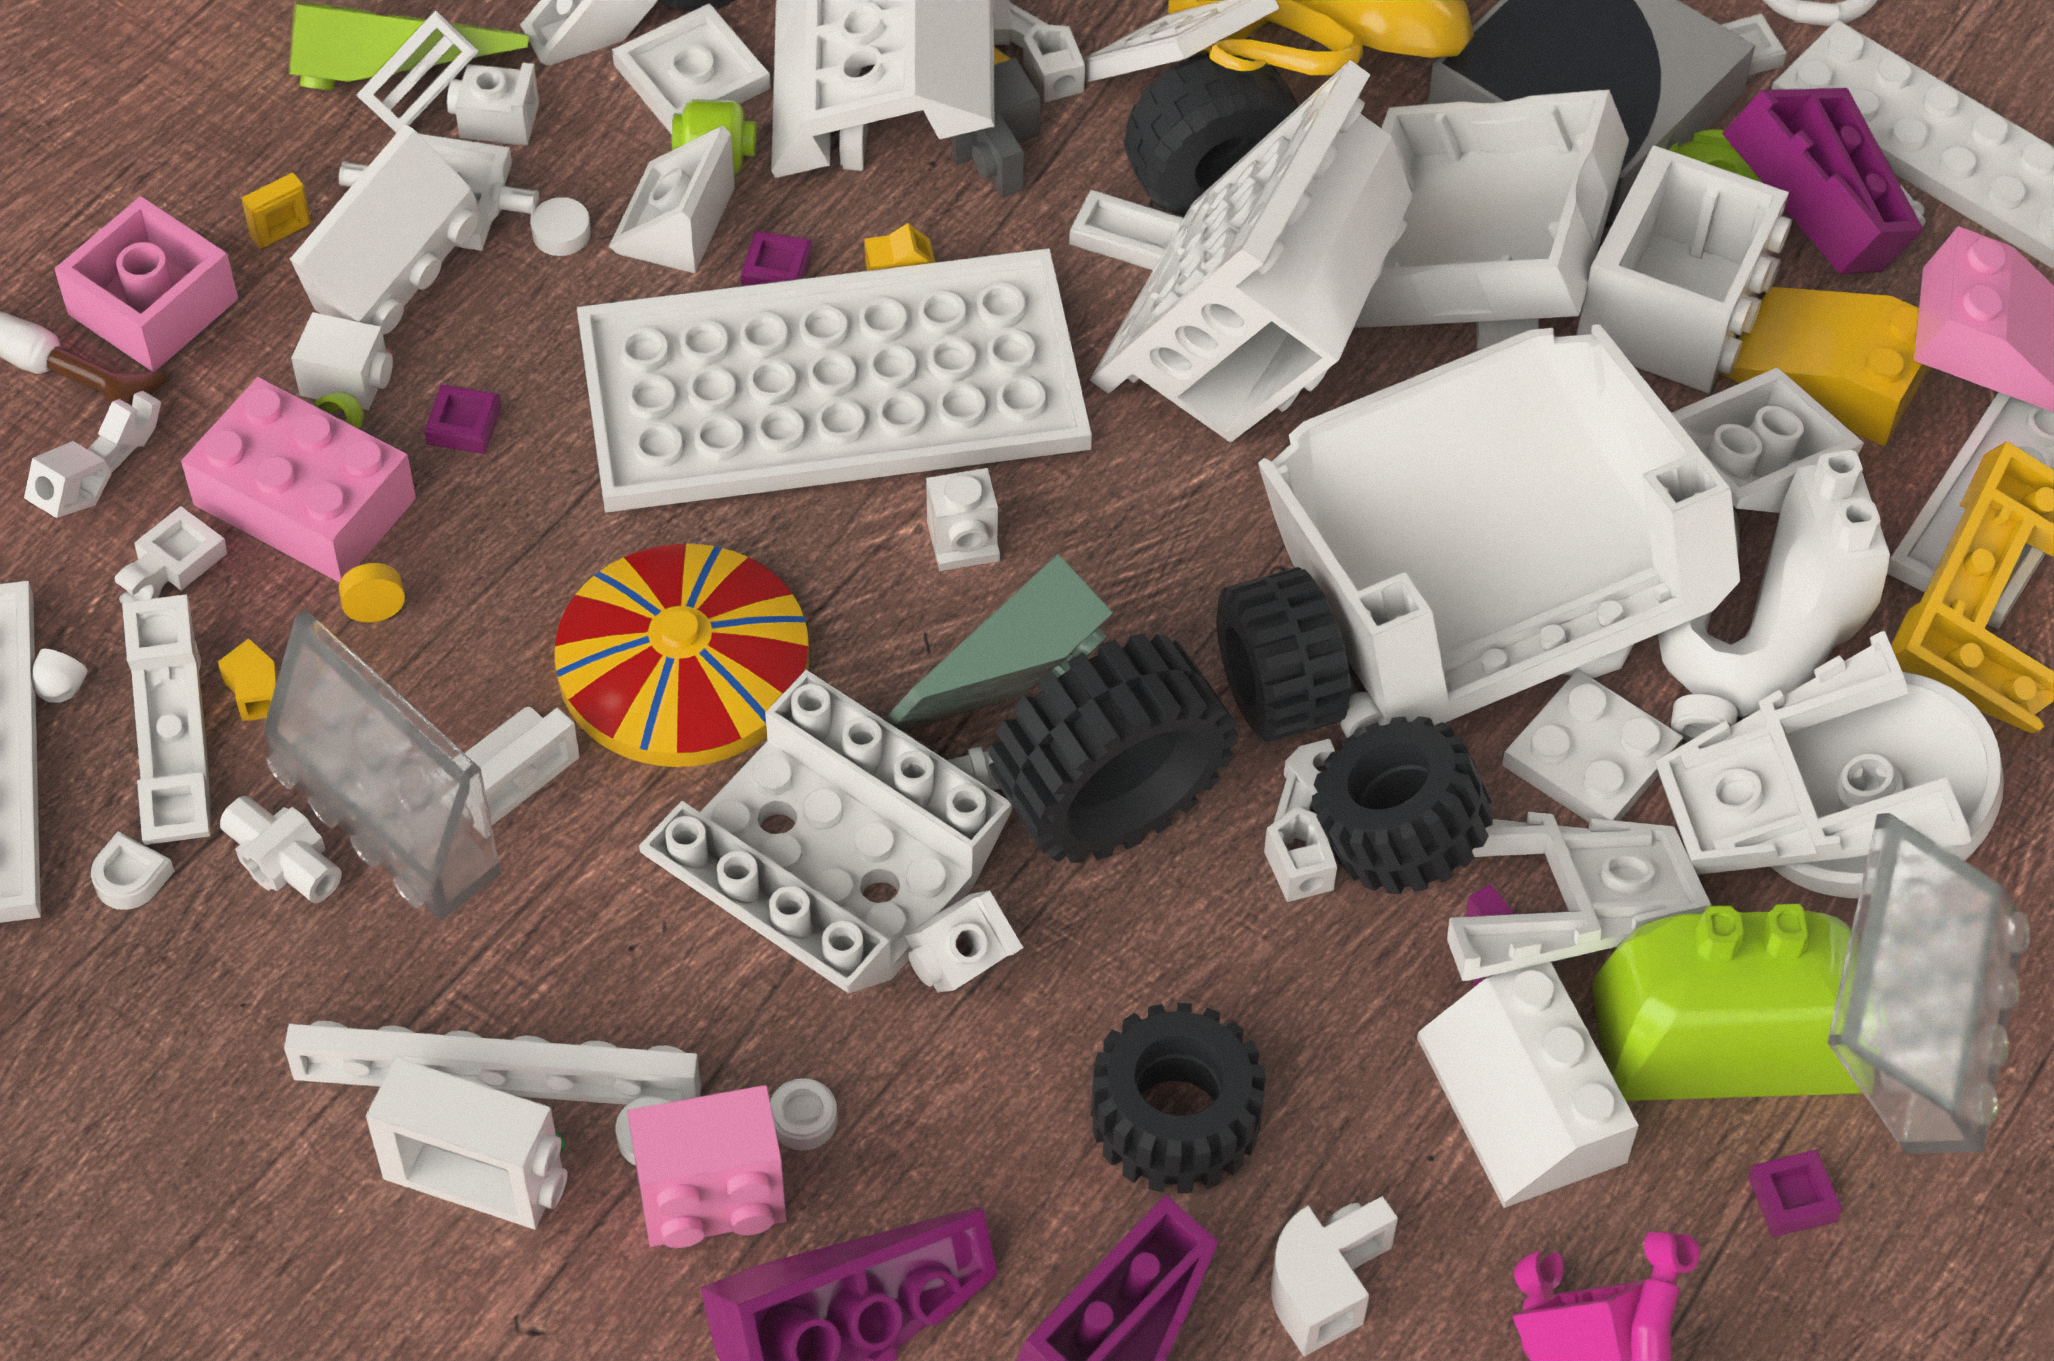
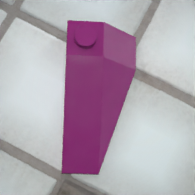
(851, 1296)

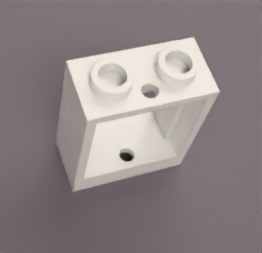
(466, 1143)

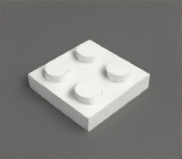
(1591, 750)

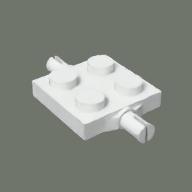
(483, 169)

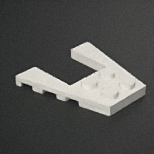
(1745, 798)
(1611, 882)

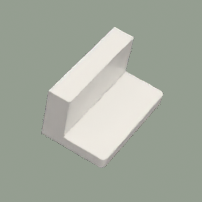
(523, 757)

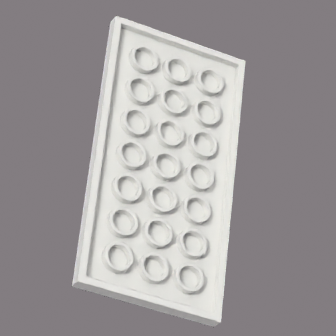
(831, 380)

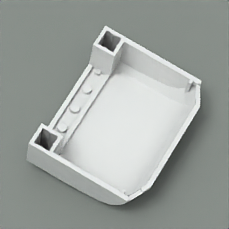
(1502, 521)

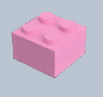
(147, 283)
(708, 1167)

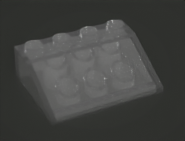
(379, 772)
(1928, 991)

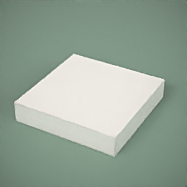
(690, 61)

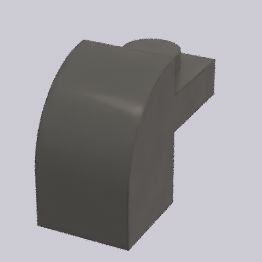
(1017, 119)

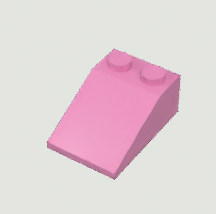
(1988, 318)

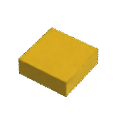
(276, 210)

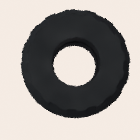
(1200, 125)

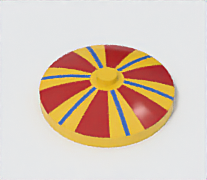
(679, 654)

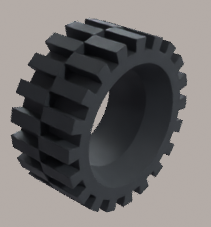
(1112, 748)

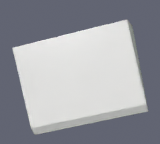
(679, 203)

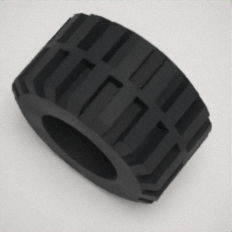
(1283, 654)
(1403, 804)
(1186, 1050)

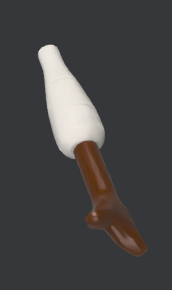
(40, 351)

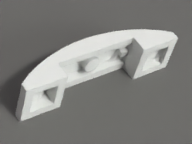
(168, 720)

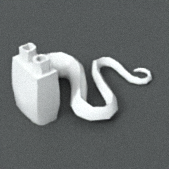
(1813, 594)

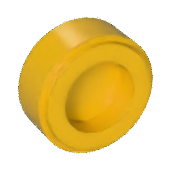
(371, 592)

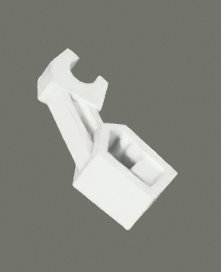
(1048, 50)
(74, 476)
(1309, 868)

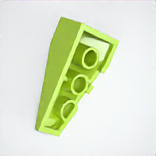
(356, 43)

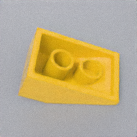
(1842, 351)

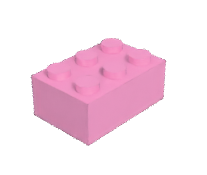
(299, 479)

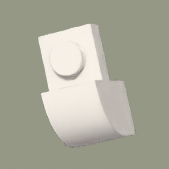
(1314, 1273)

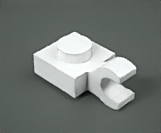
(171, 551)

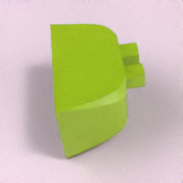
(1724, 1005)

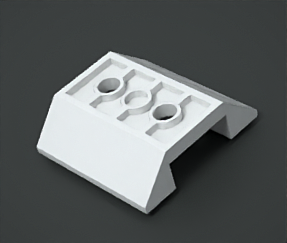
(924, 58)
(864, 814)

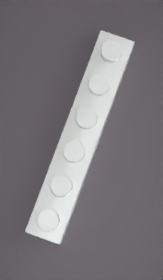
(516, 1066)

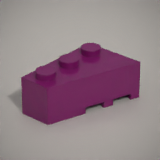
(1834, 174)
(1133, 1297)

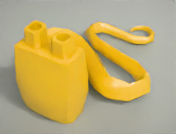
(1343, 26)

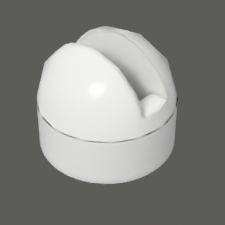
(57, 676)

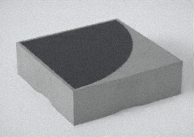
(1657, 57)

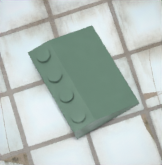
(1012, 650)

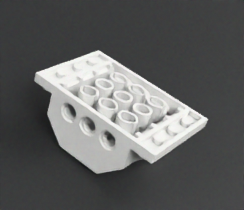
(1269, 267)

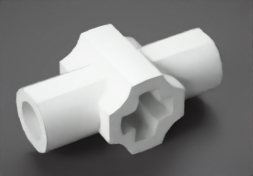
(280, 849)

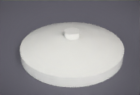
(1890, 750)

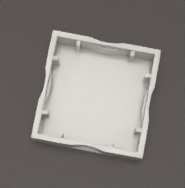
(1499, 208)

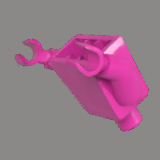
(1606, 1321)

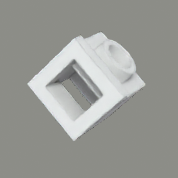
(495, 103)
(962, 519)
(983, 927)

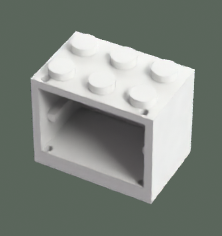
(1686, 267)

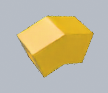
(898, 249)
(251, 678)

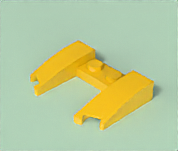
(1946, 631)

